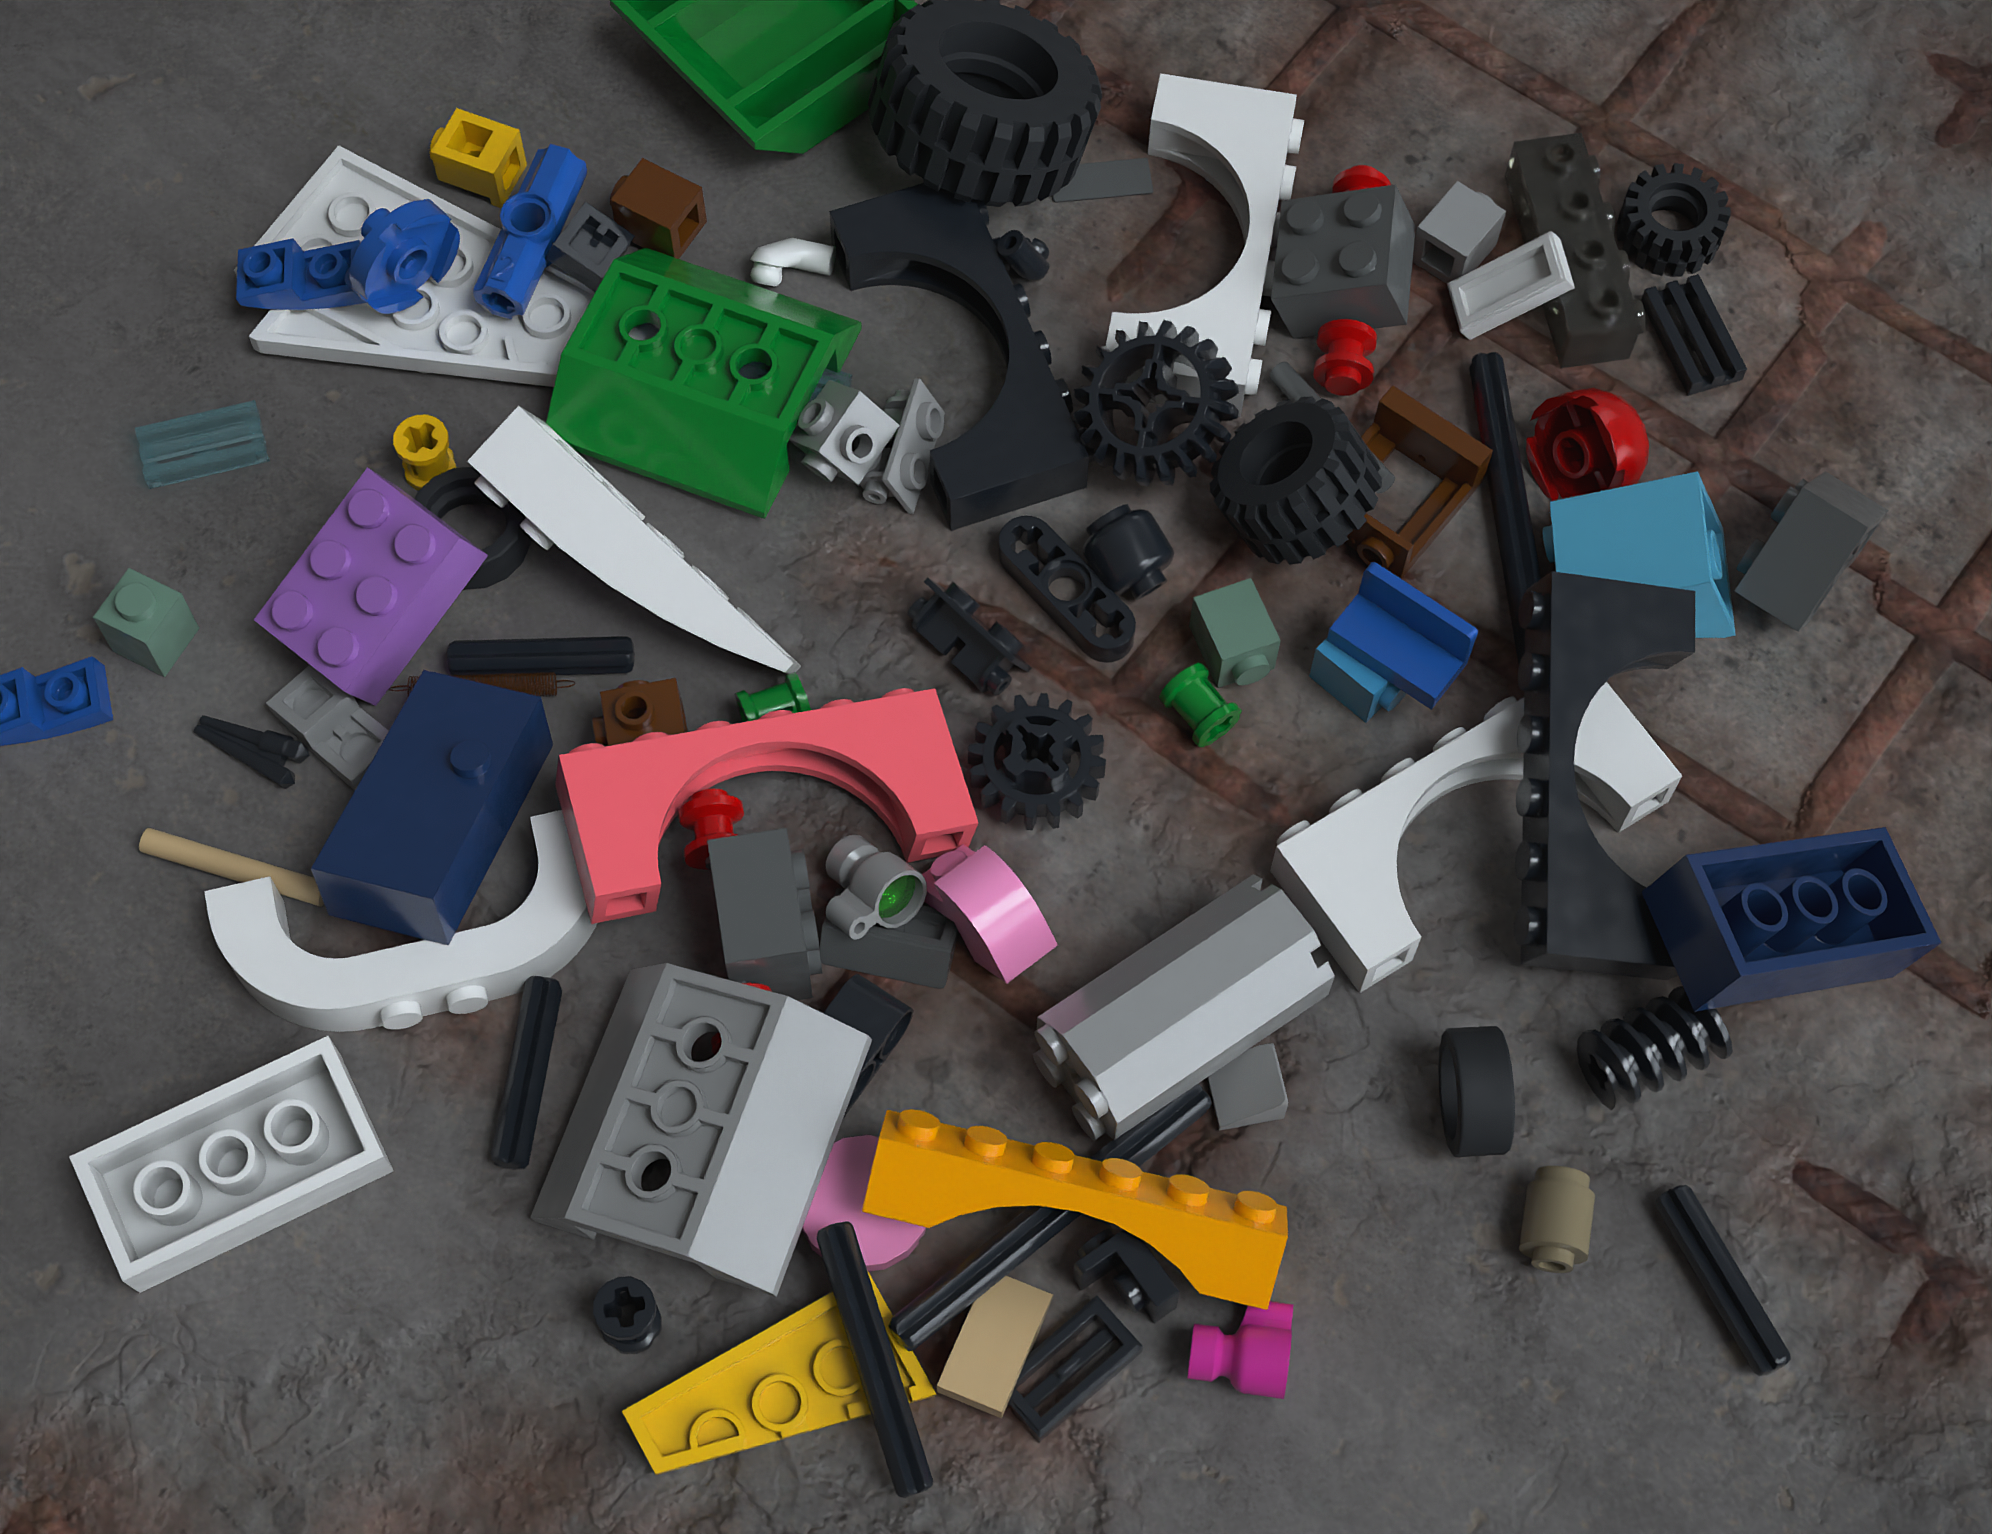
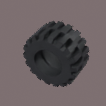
(1296, 480)

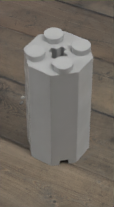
(1181, 1007)

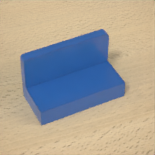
(1403, 636)

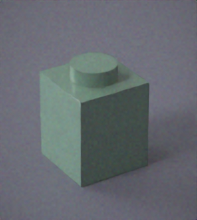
(146, 622)
(1234, 634)

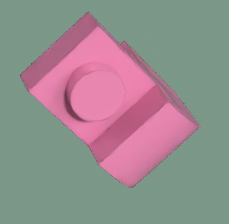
(989, 910)

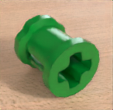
(783, 696)
(1200, 705)

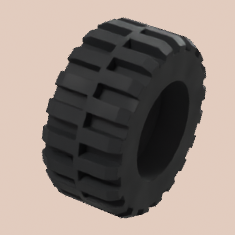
(984, 101)

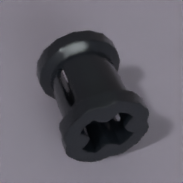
(608, 1310)

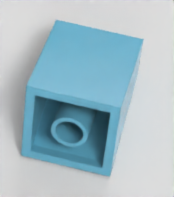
(1652, 536)

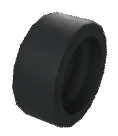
(458, 488)
(1476, 1091)

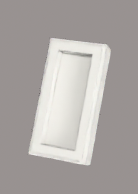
(1510, 285)

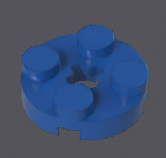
(402, 254)

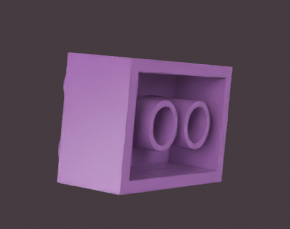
(370, 587)

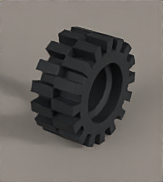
(1680, 194)

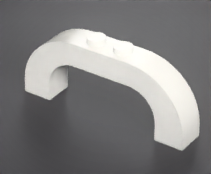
(411, 979)

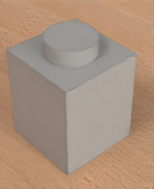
(1457, 233)

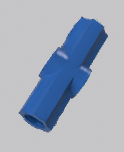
(518, 254)

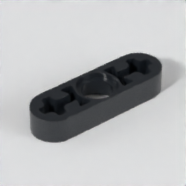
(1069, 615)

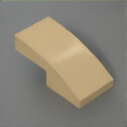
(994, 1345)

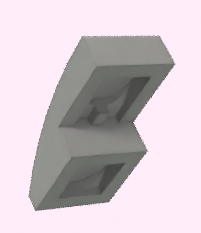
(329, 724)

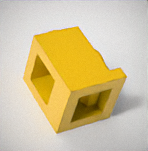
(478, 155)

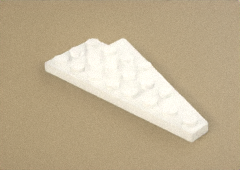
(446, 327)

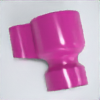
(1251, 1358)

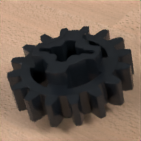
(1036, 787)

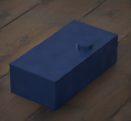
(433, 807)
(1789, 917)

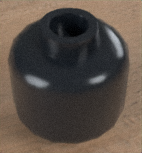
(1128, 551)

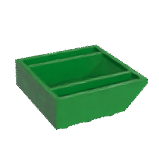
(772, 67)

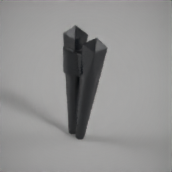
(258, 749)

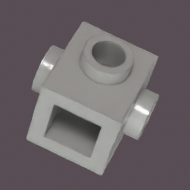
(842, 433)

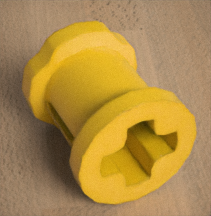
(423, 447)

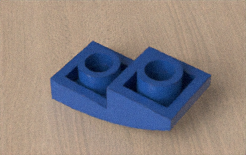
(293, 279)
(53, 702)

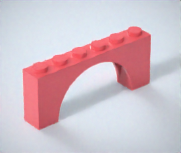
(881, 749)

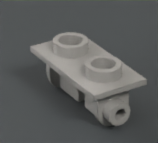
(905, 466)

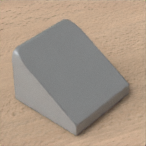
(1249, 1089)

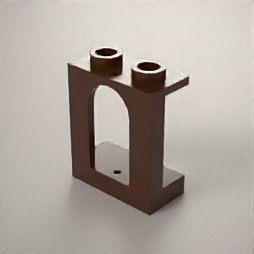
(1439, 448)

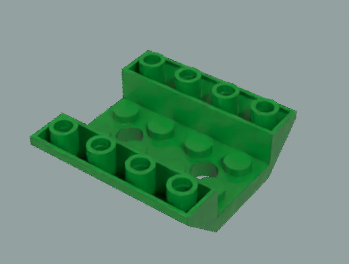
(677, 399)

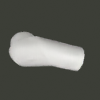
(791, 253)

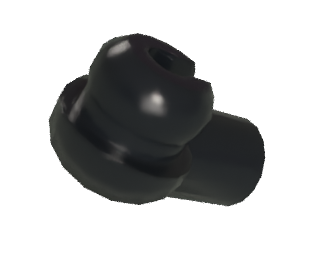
(1024, 257)

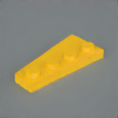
(765, 1390)

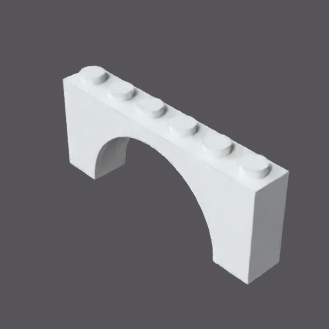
(1240, 146)
(1346, 863)

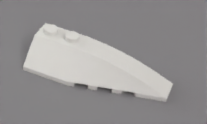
(605, 533)

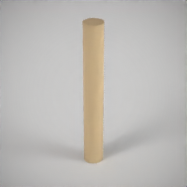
(228, 864)

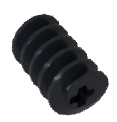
(1646, 1043)

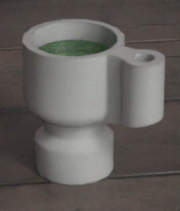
(876, 886)

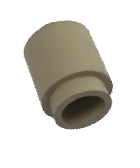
(1557, 1219)

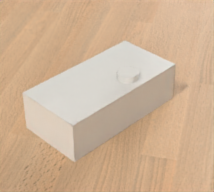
(230, 1165)

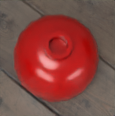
(1586, 444)

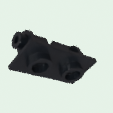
(987, 651)

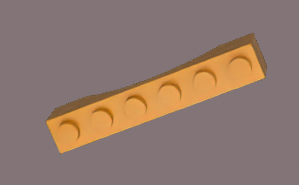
(940, 1171)

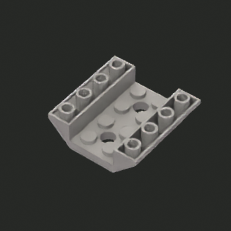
(738, 1129)

